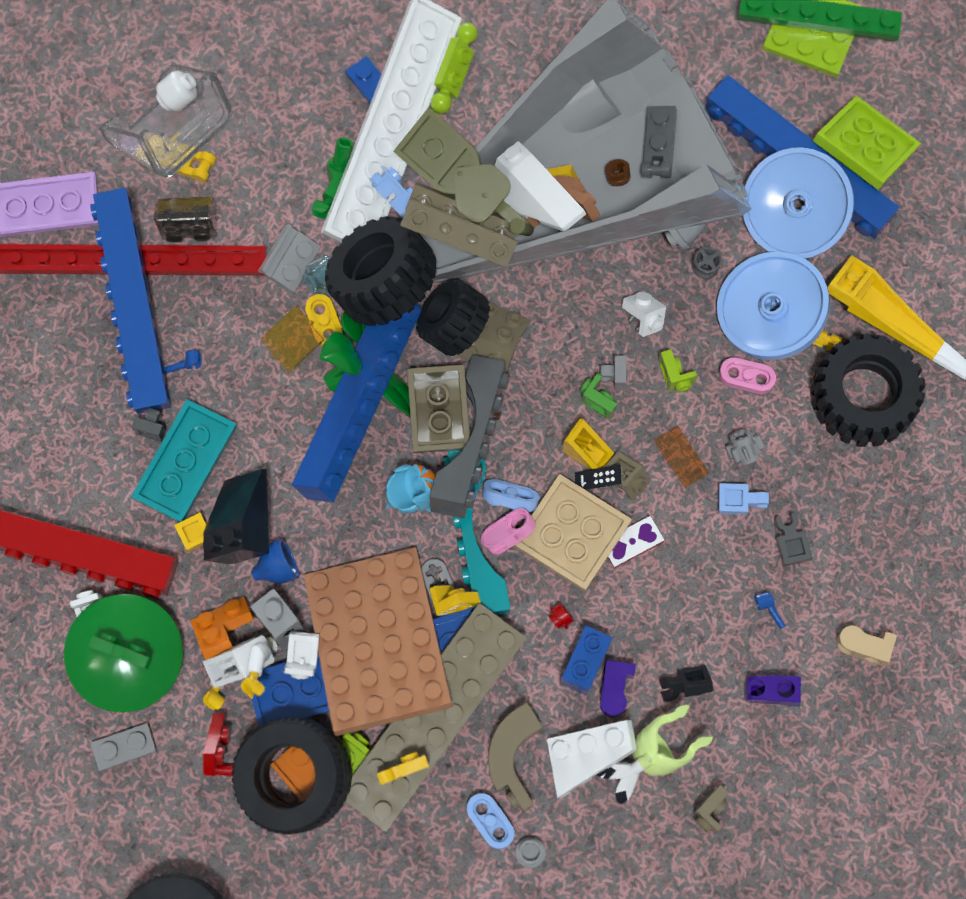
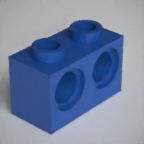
(586, 660)

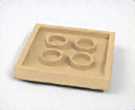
(573, 533)

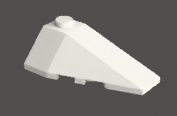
(536, 191)

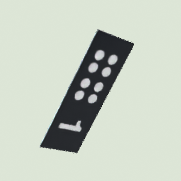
(599, 477)

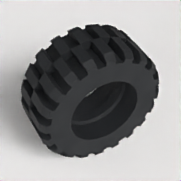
(380, 271)
(887, 361)

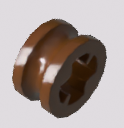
(615, 166)

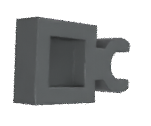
(792, 545)

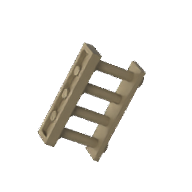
(438, 218)

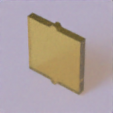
(292, 339)

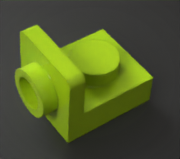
(671, 371)
(356, 748)

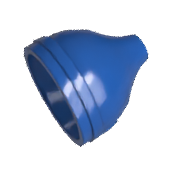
(276, 566)

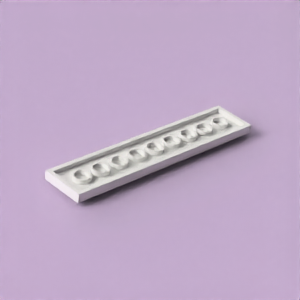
(394, 109)

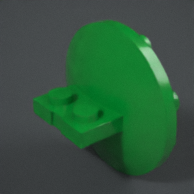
(123, 653)

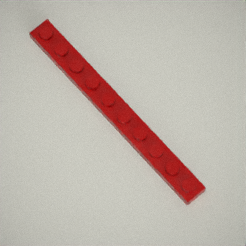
(156, 259)

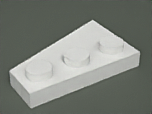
(588, 752)

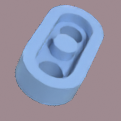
(510, 495)
(491, 821)

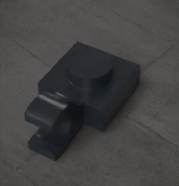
(690, 681)

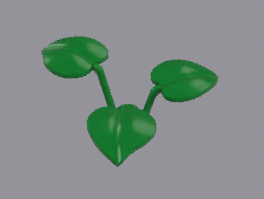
(340, 352)

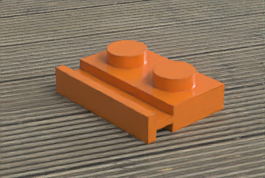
(296, 771)

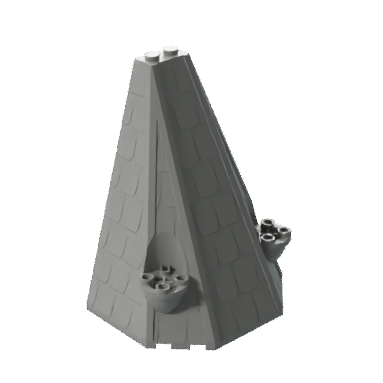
(596, 110)

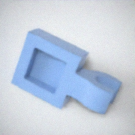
(736, 499)

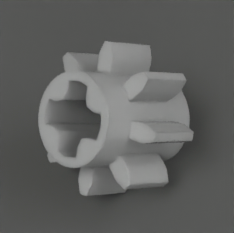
(744, 446)

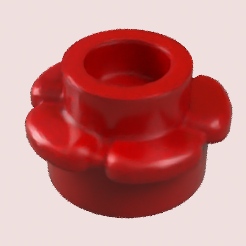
(560, 616)

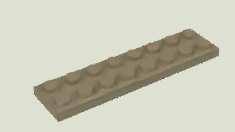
(471, 668)

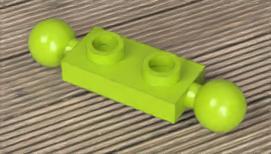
(454, 68)

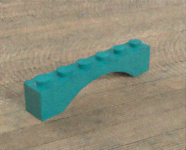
(478, 573)

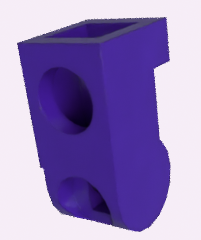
(774, 690)
(612, 696)

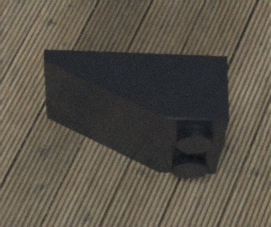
(238, 520)

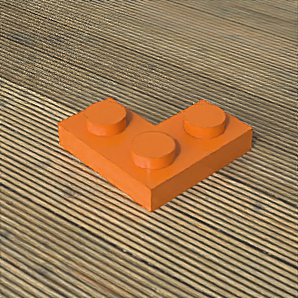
(213, 626)

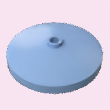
(795, 176)
(769, 283)

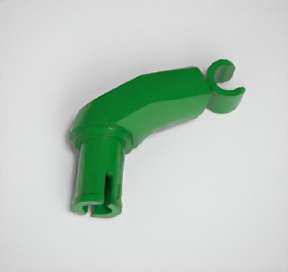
(335, 170)

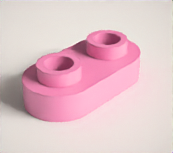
(747, 375)

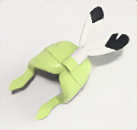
(652, 756)

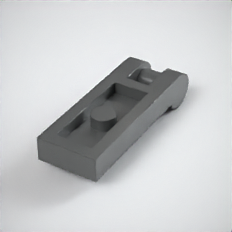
(659, 141)

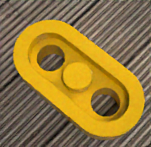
(326, 321)

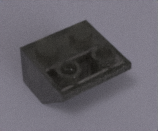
(186, 218)

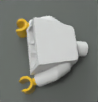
(241, 661)

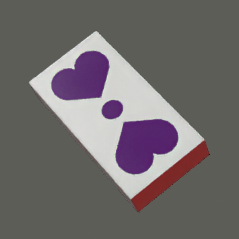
(636, 541)

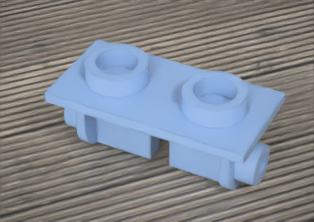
(389, 183)

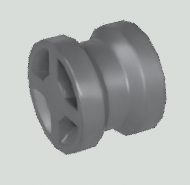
(709, 257)

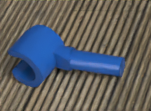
(191, 358)
(766, 601)

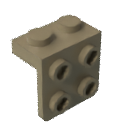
(499, 336)

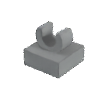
(615, 373)

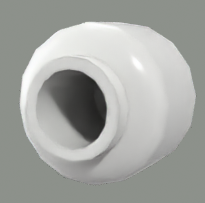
(176, 91)

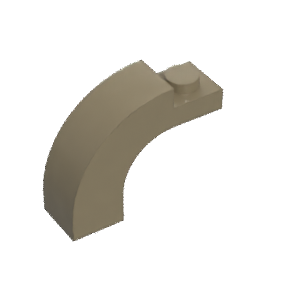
(508, 737)

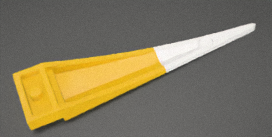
(881, 306)

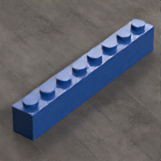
(771, 133)
(131, 301)
(352, 409)

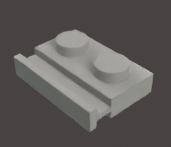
(288, 258)

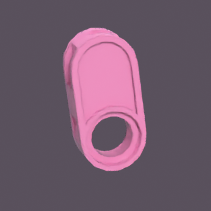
(502, 533)

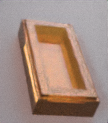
(681, 457)

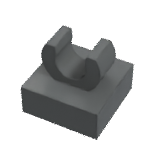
(150, 426)

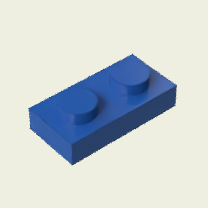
(364, 77)

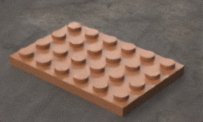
(377, 642)

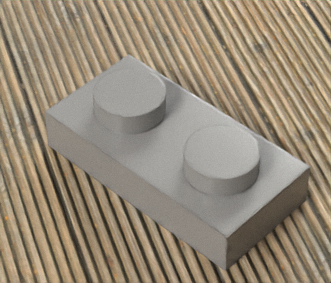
(123, 747)

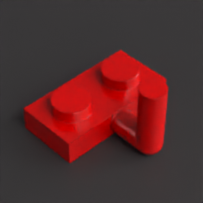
(214, 750)

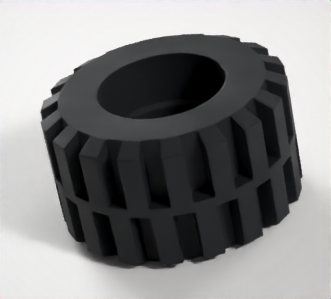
(453, 317)

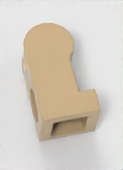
(865, 646)

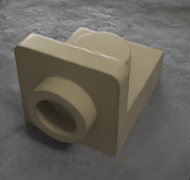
(632, 473)
(713, 804)

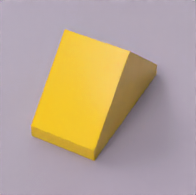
(587, 447)

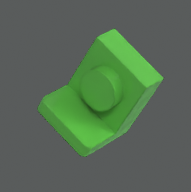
(598, 401)

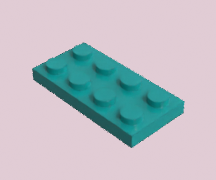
(184, 461)

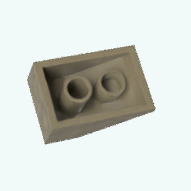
(438, 408)

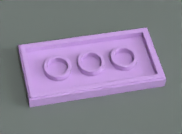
(47, 204)

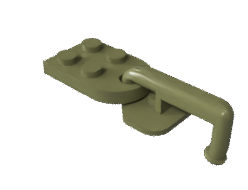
(456, 169)

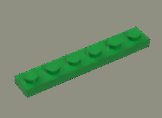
(824, 17)

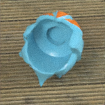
(410, 489)

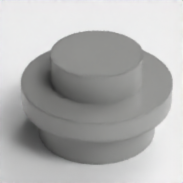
(530, 852)

